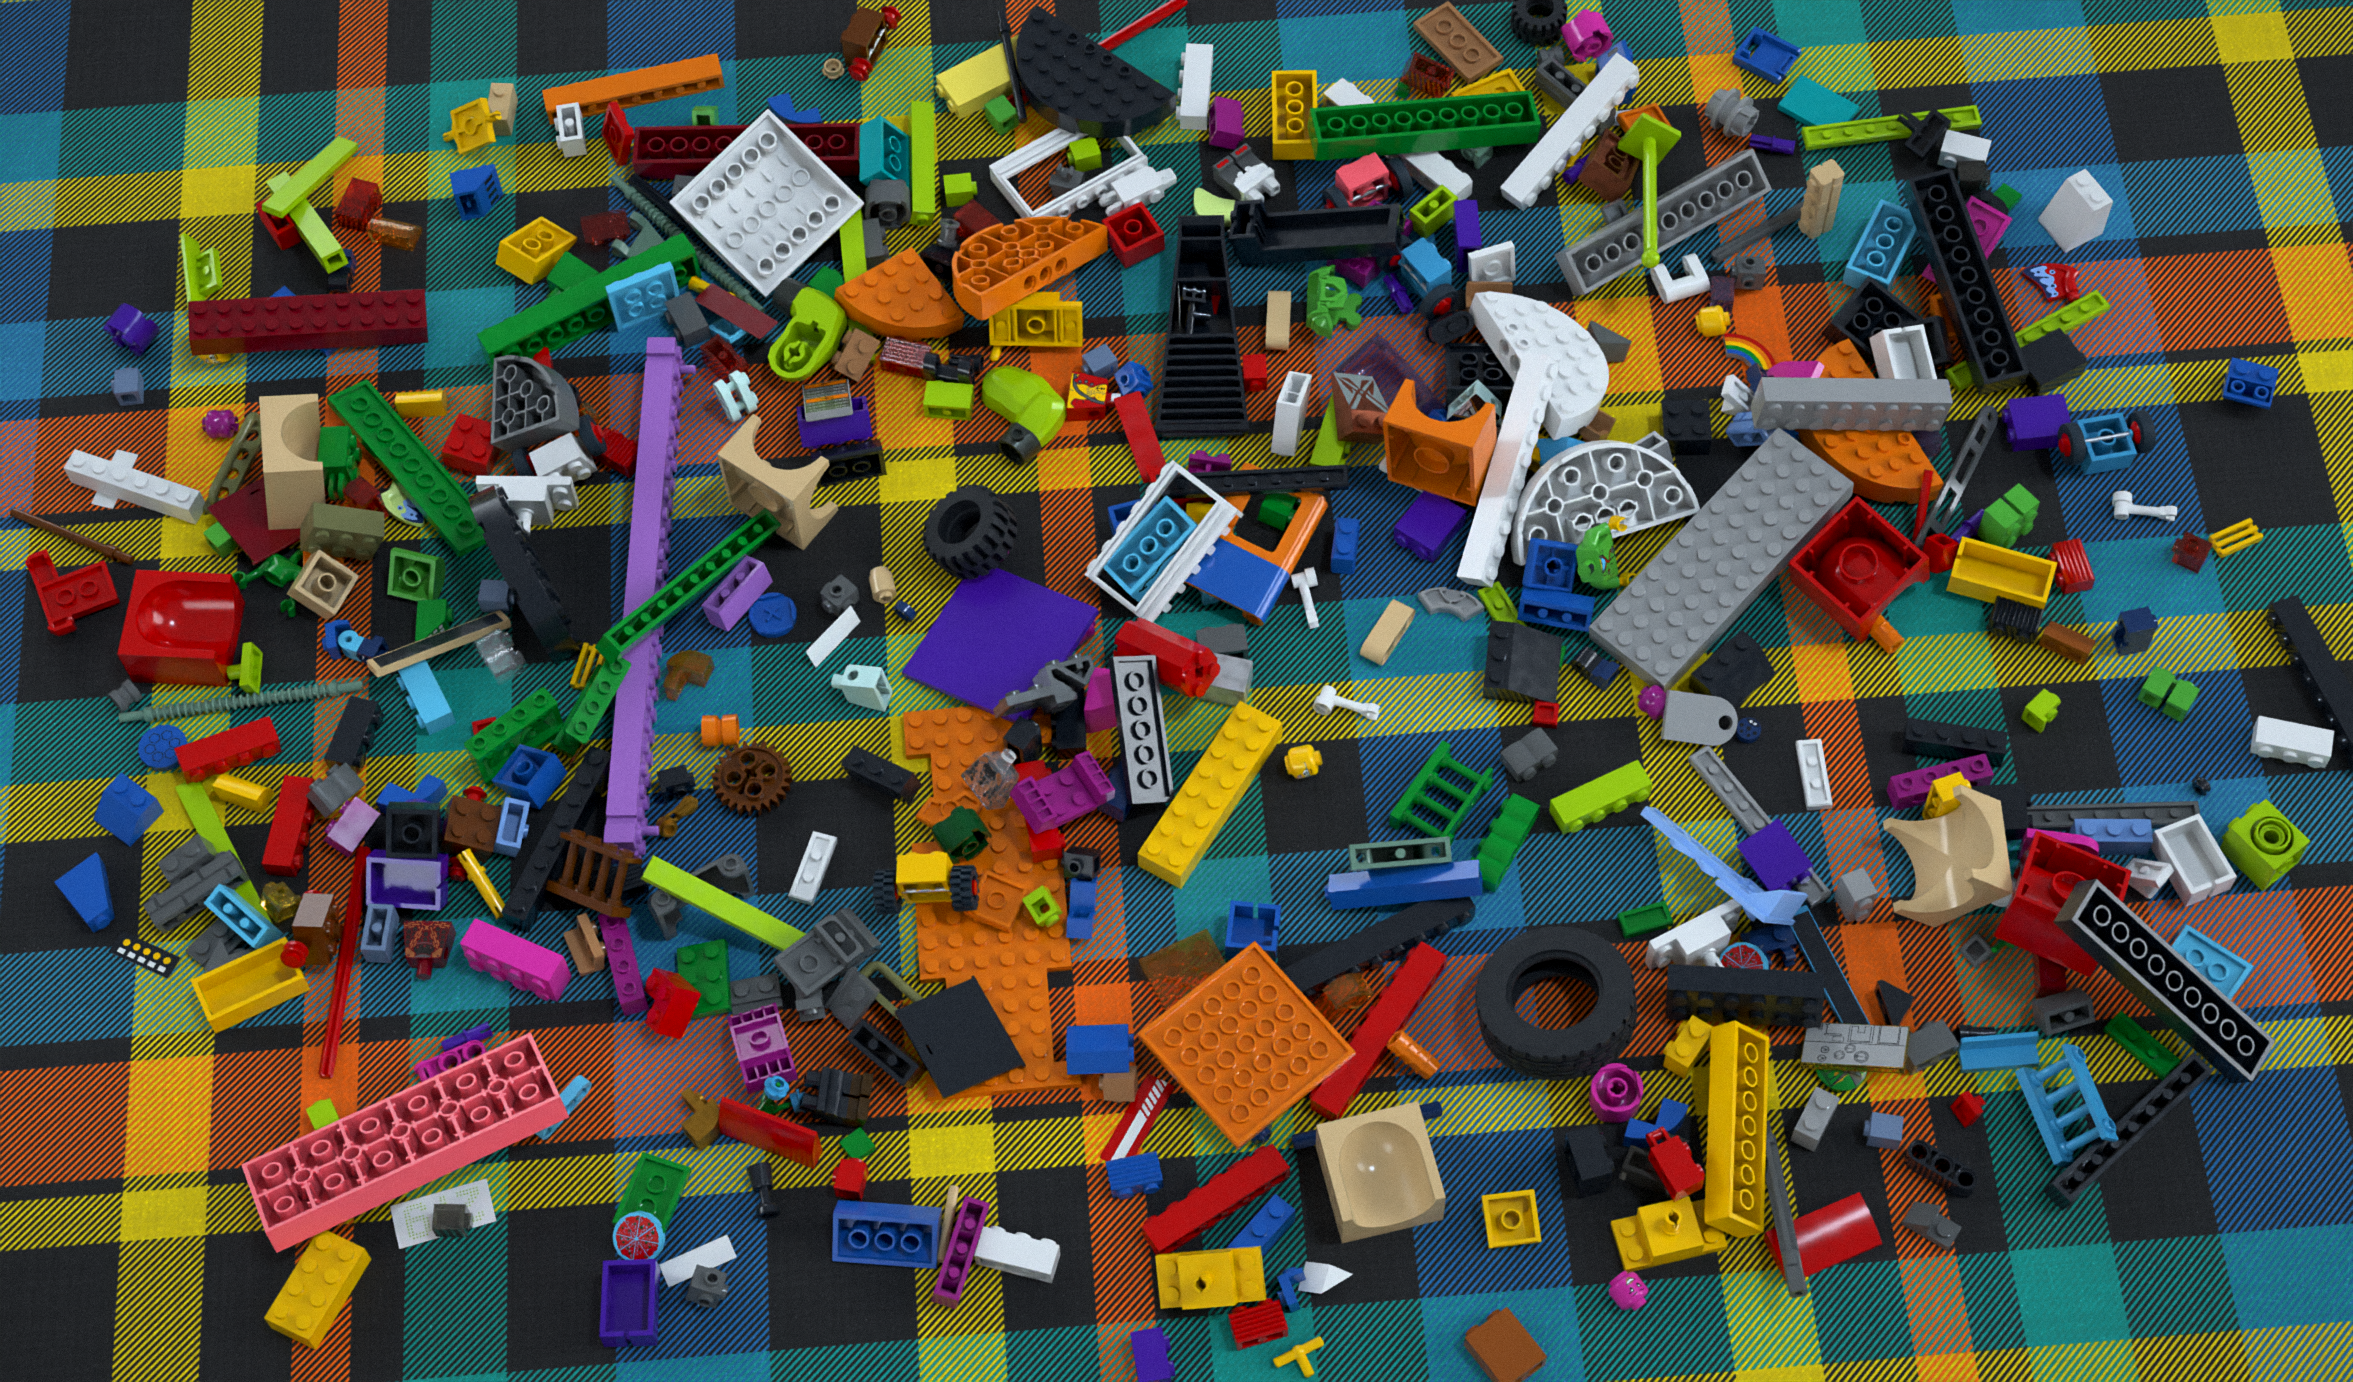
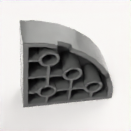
(529, 403)

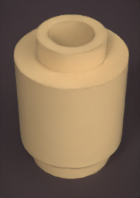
(882, 584)

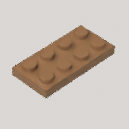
(1458, 42)

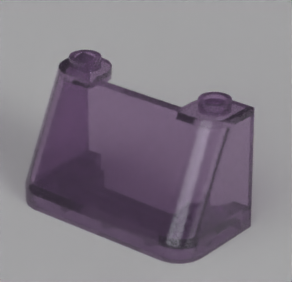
(1389, 370)

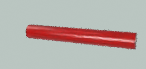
(1923, 502)

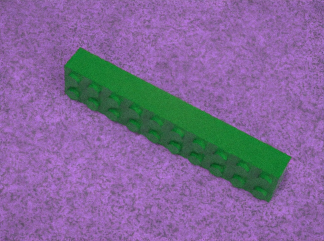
(1423, 125)
(581, 307)

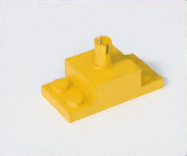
(1038, 321)
(1665, 1234)
(1210, 1278)

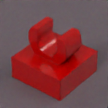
(1968, 1108)

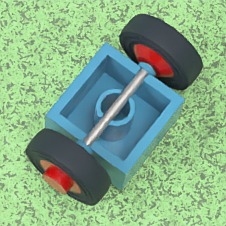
(1426, 274)
(2106, 441)

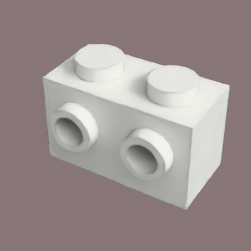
(571, 130)
(1962, 148)

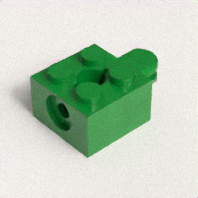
(340, 459)

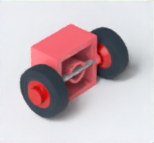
(1368, 180)

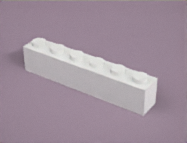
(135, 486)

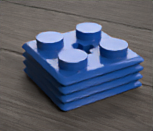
(1557, 578)

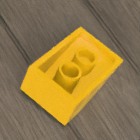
(534, 249)

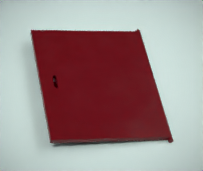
(246, 522)

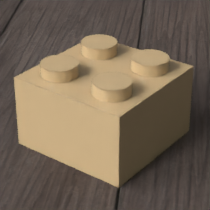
(322, 584)

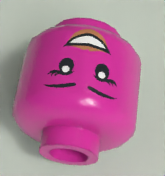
(1628, 1291)

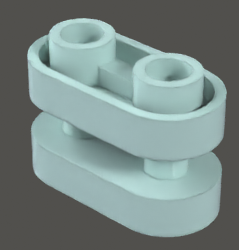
(747, 399)

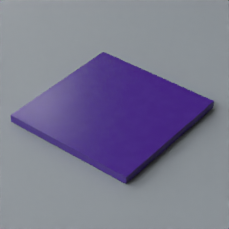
(997, 639)

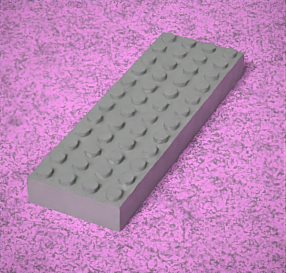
(1721, 561)

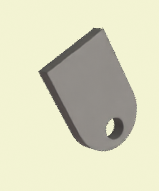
(1696, 718)

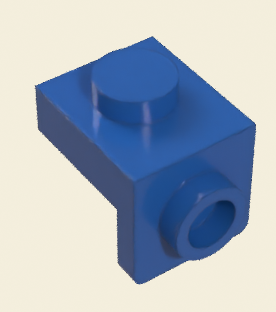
(332, 633)
(1287, 1279)

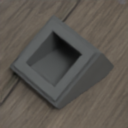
(1977, 950)

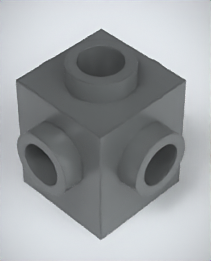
(1748, 272)
(839, 595)
(707, 1286)

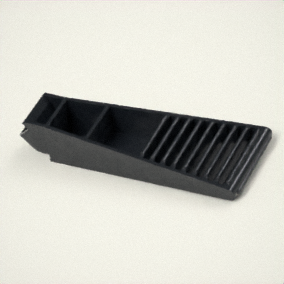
(1202, 370)

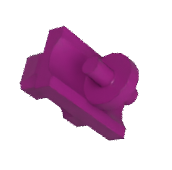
(1203, 463)

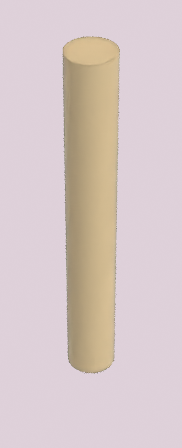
(947, 1222)

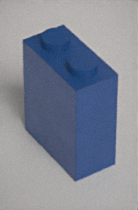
(1099, 1049)

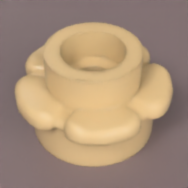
(833, 64)

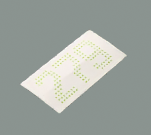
(415, 1217)

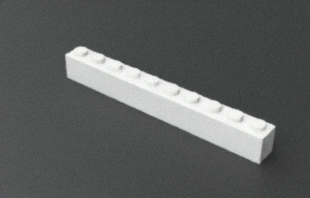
(1508, 470)

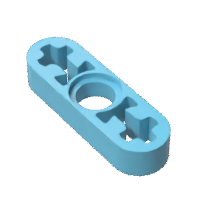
(571, 1097)

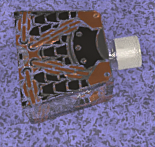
(992, 778)

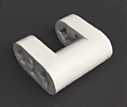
(1690, 285)

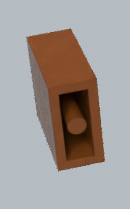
(1504, 1348)

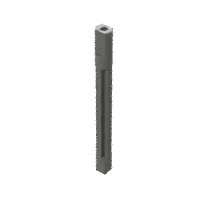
(1783, 1219)

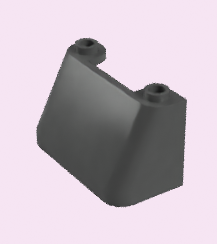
(724, 872)

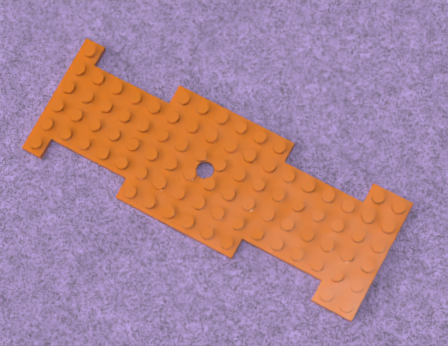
(955, 946)

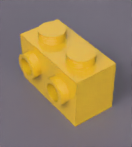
(1688, 1047)

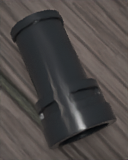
(978, 360)
(1968, 1031)

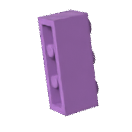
(737, 593)

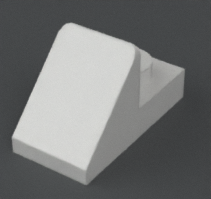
(1736, 396)
(2148, 875)

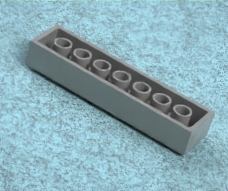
(1851, 404)

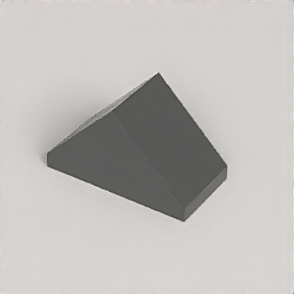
(1612, 344)

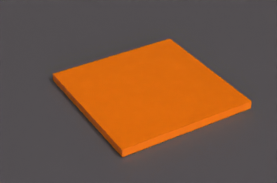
(1246, 1045)

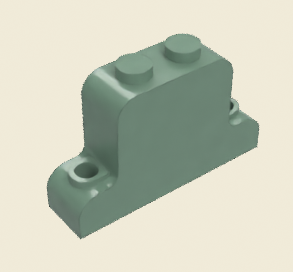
(1399, 853)

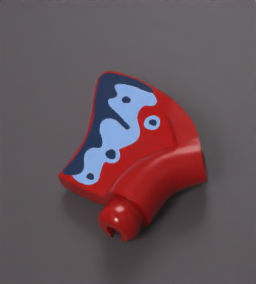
(2054, 280)

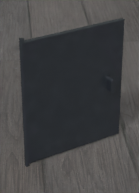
(961, 1038)

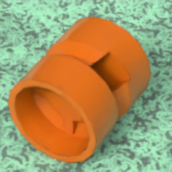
(720, 730)

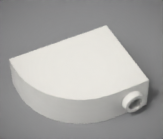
(1290, 413)

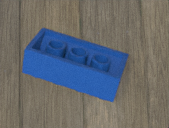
(886, 1234)

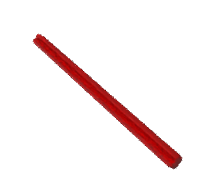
(1133, 29)
(344, 965)

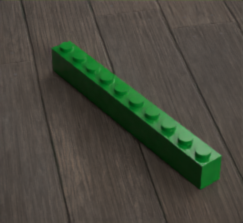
(687, 586)

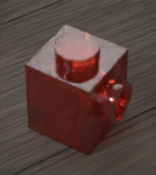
(2191, 552)

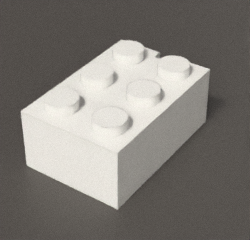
(1904, 355)
(2195, 858)

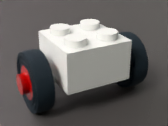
(565, 455)

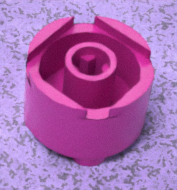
(1587, 35)
(1628, 1096)

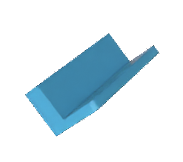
(1998, 1052)

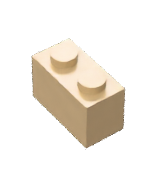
(504, 99)

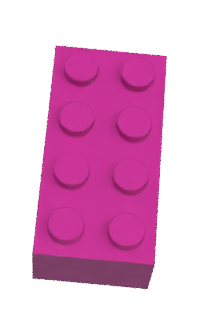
(515, 960)

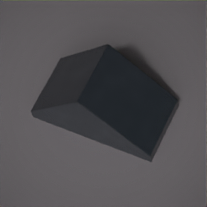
(1893, 1003)

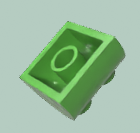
(415, 575)

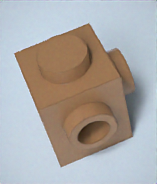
(1120, 1086)

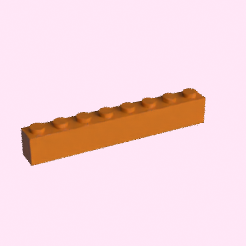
(638, 86)

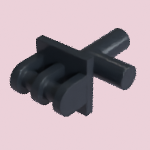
(1193, 314)

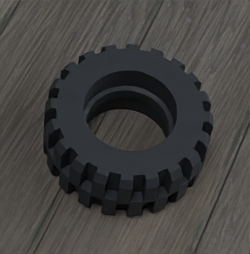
(985, 545)

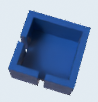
(1245, 929)

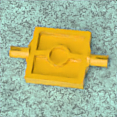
(472, 126)

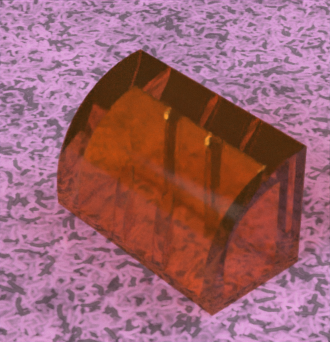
(393, 233)

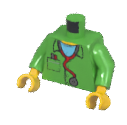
(1597, 556)

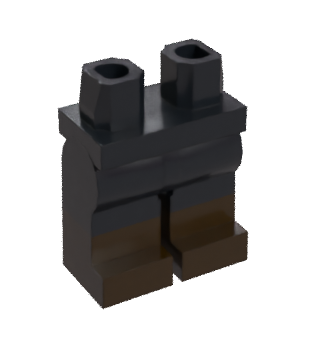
(838, 1096)

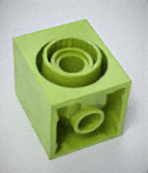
(2263, 844)

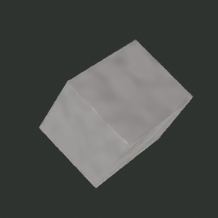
(1232, 681)

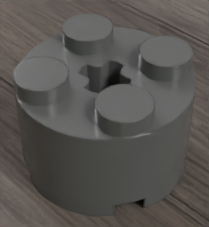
(889, 202)

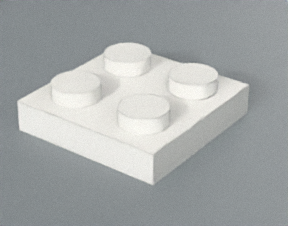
(1493, 263)

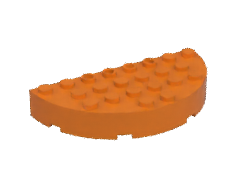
(1019, 258)
(1878, 462)

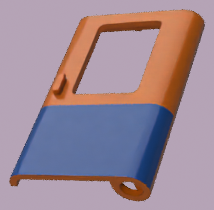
(1249, 574)

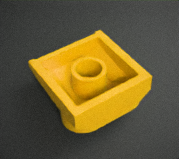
(1511, 1218)

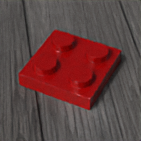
(617, 133)

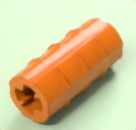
(1886, 635)
(1413, 1054)

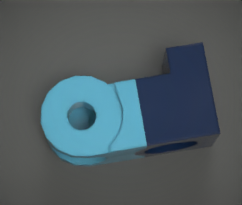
(360, 647)

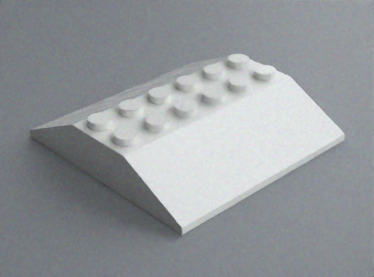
(766, 203)

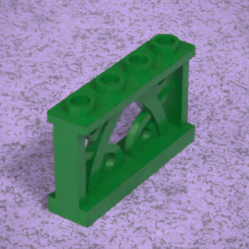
(529, 723)

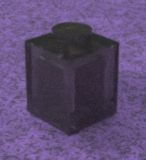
(451, 1220)

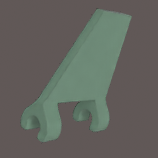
(647, 238)

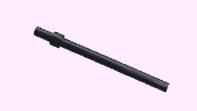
(1005, 32)

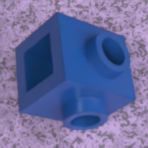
(1133, 378)

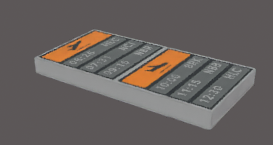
(827, 400)

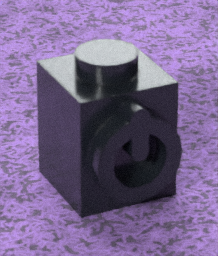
(1081, 862)

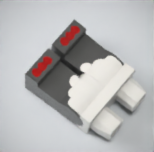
(1245, 175)

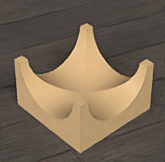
(786, 494)
(1955, 859)

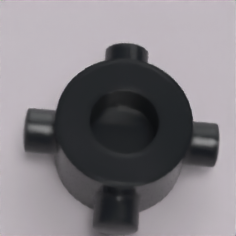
(2201, 786)

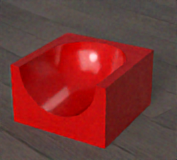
(1857, 567)
(181, 627)
(2042, 887)

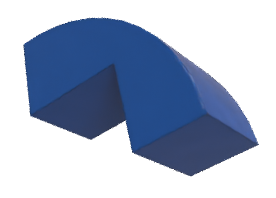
(783, 109)
(430, 789)
(1082, 908)
(1670, 1117)

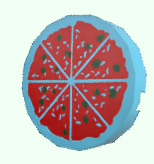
(1744, 956)
(638, 1236)

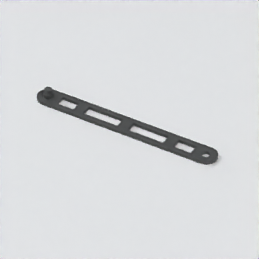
(1951, 482)

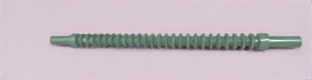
(670, 229)
(149, 714)

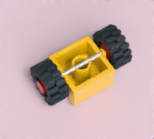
(925, 880)

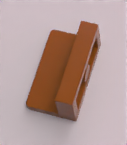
(2067, 642)

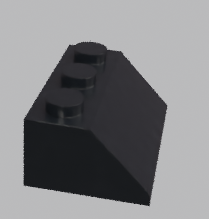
(851, 462)
(1733, 671)

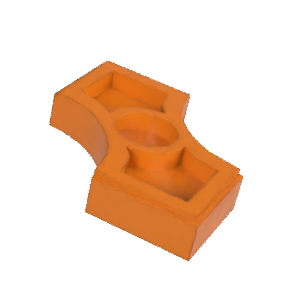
(939, 809)

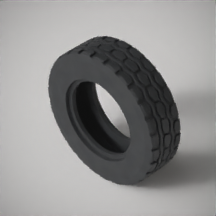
(1566, 1051)

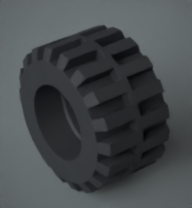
(1538, 30)

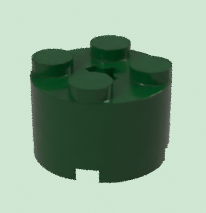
(961, 834)

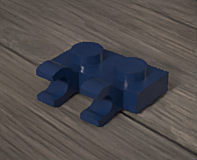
(1774, 940)

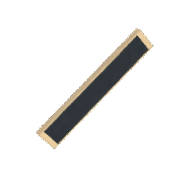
(437, 643)

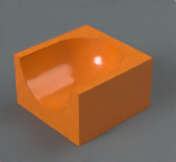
(1436, 454)

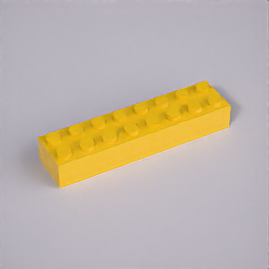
(1210, 794)
(1737, 1130)

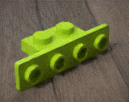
(200, 269)

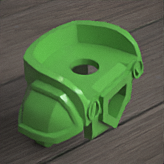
(1328, 306)

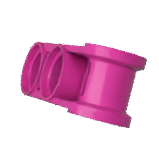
(441, 1062)

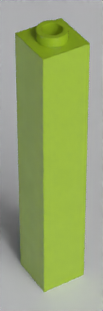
(922, 162)
(313, 229)

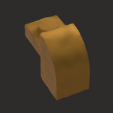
(703, 1125)

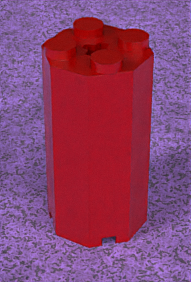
(1180, 661)

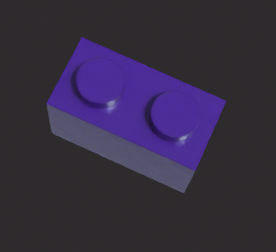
(1150, 1355)

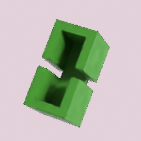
(2157, 687)

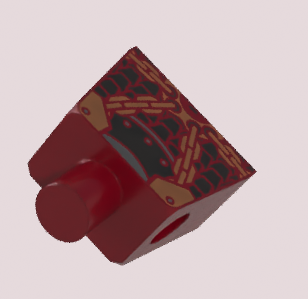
(428, 945)

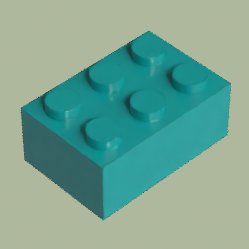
(883, 152)

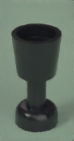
(761, 1182)

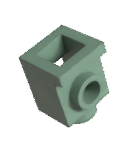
(1477, 155)

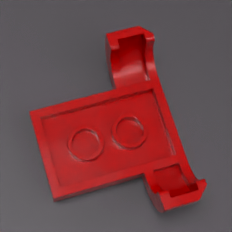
(71, 594)

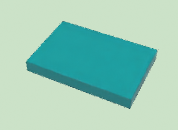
(1816, 104)

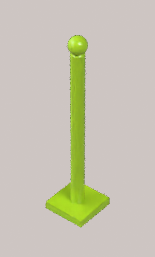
(1650, 142)

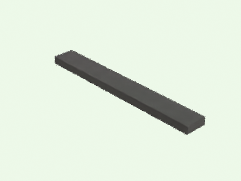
(2062, 816)

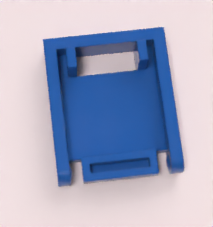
(1771, 58)

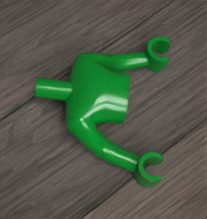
(277, 571)

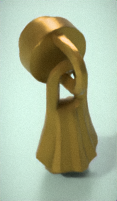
(668, 825)

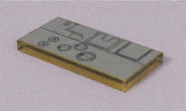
(1856, 1048)

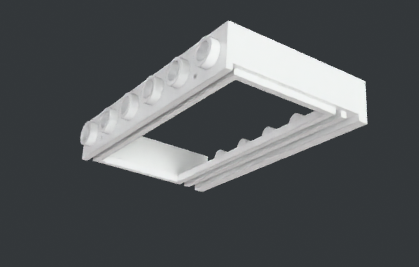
(1074, 199)
(1185, 560)

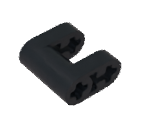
(935, 370)

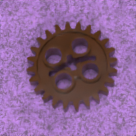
(770, 787)

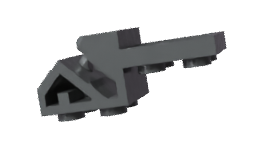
(1053, 687)
(827, 951)

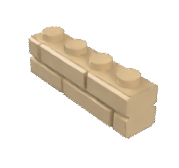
(1821, 199)

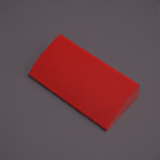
(769, 1132)
(1830, 1235)

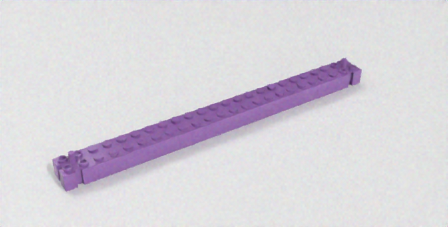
(645, 577)

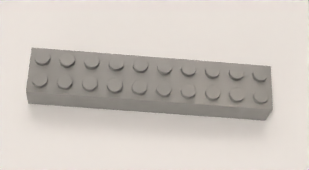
(1679, 215)

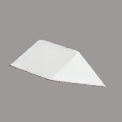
(1321, 1277)

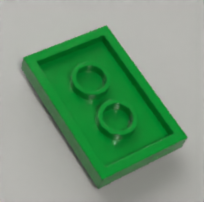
(708, 971)
(654, 1189)

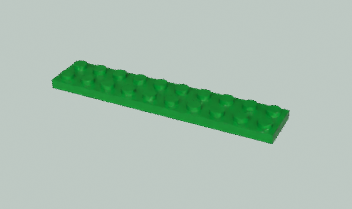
(409, 465)

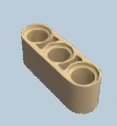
(1278, 320)
(1387, 632)

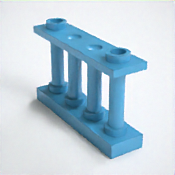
(2042, 1105)

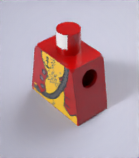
(1089, 397)

